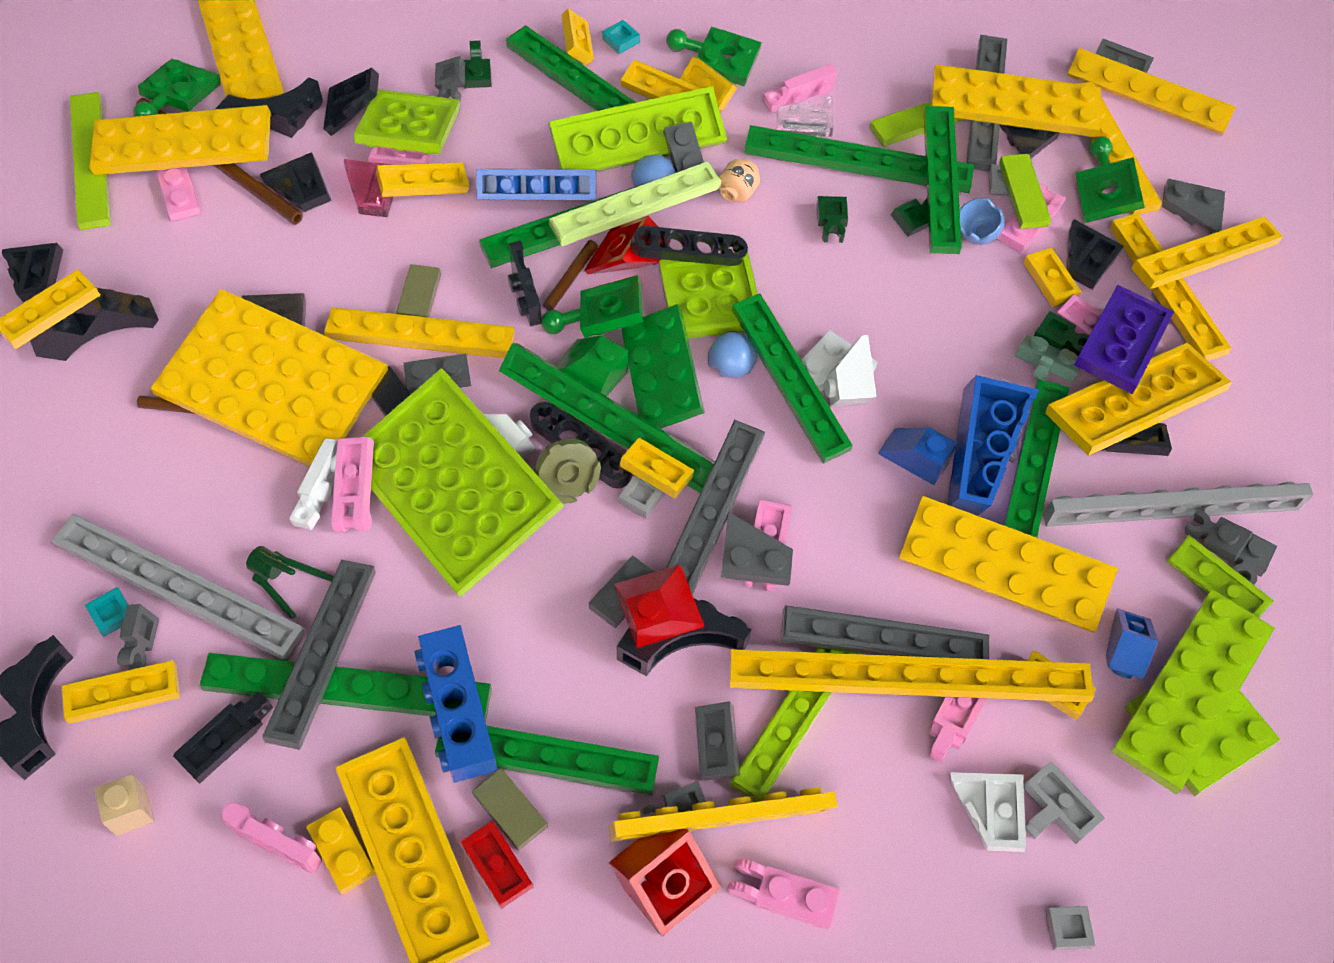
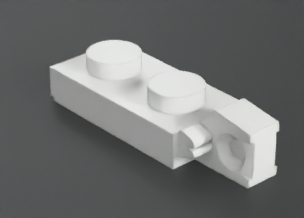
(316, 486)

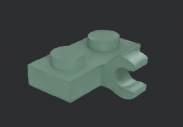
(1047, 358)

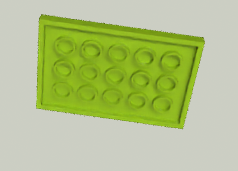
(456, 482)

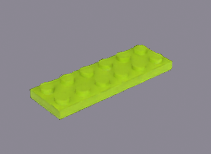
(634, 130)
(1193, 692)

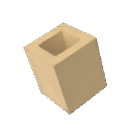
(124, 805)

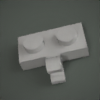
(1060, 804)

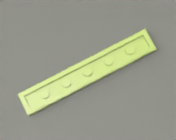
(634, 203)

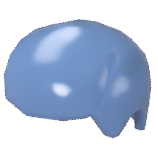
(650, 169)
(981, 221)
(732, 355)

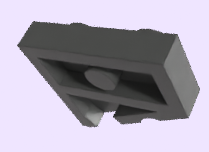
(1195, 203)
(754, 555)

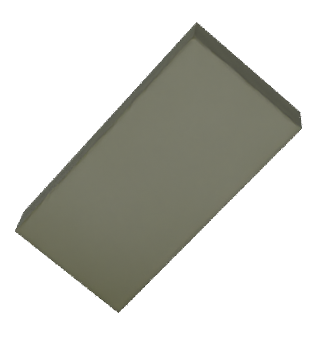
(419, 291)
(510, 809)

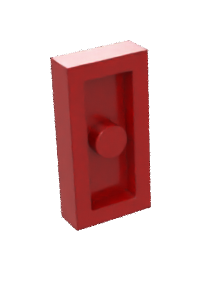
(497, 864)

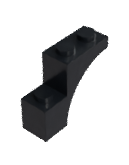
(287, 110)
(102, 315)
(717, 631)
(25, 689)

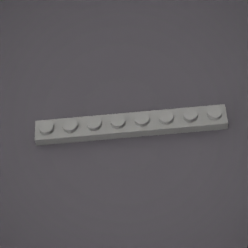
(1177, 504)
(179, 587)

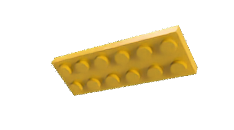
(241, 48)
(1018, 100)
(180, 140)
(1109, 414)
(1009, 564)
(412, 856)

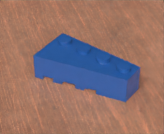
(986, 438)

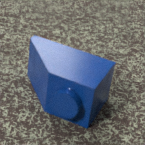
(919, 451)
(1130, 644)

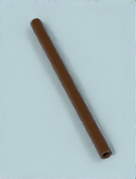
(256, 188)

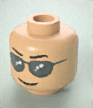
(740, 180)

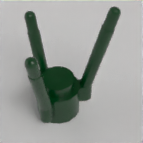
(270, 564)

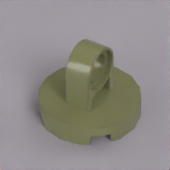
(568, 469)

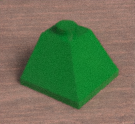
(596, 362)

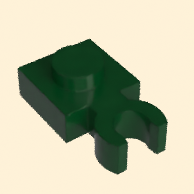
(833, 215)
(911, 216)
(1061, 333)

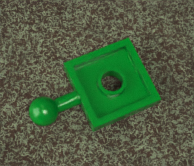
(717, 43)
(176, 86)
(1118, 174)
(595, 311)

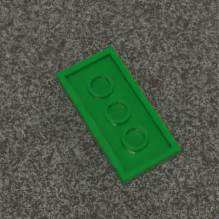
(663, 368)

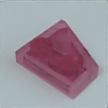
(366, 188)

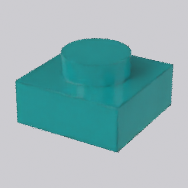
(621, 37)
(108, 611)

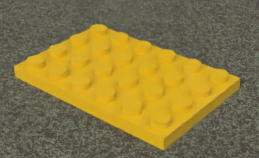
(269, 378)

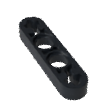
(689, 250)
(563, 423)

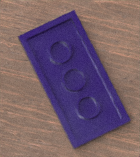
(1124, 339)

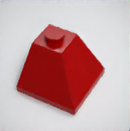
(616, 251)
(658, 606)
(665, 877)

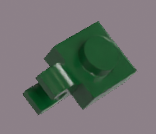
(477, 69)

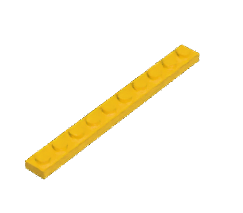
(911, 675)

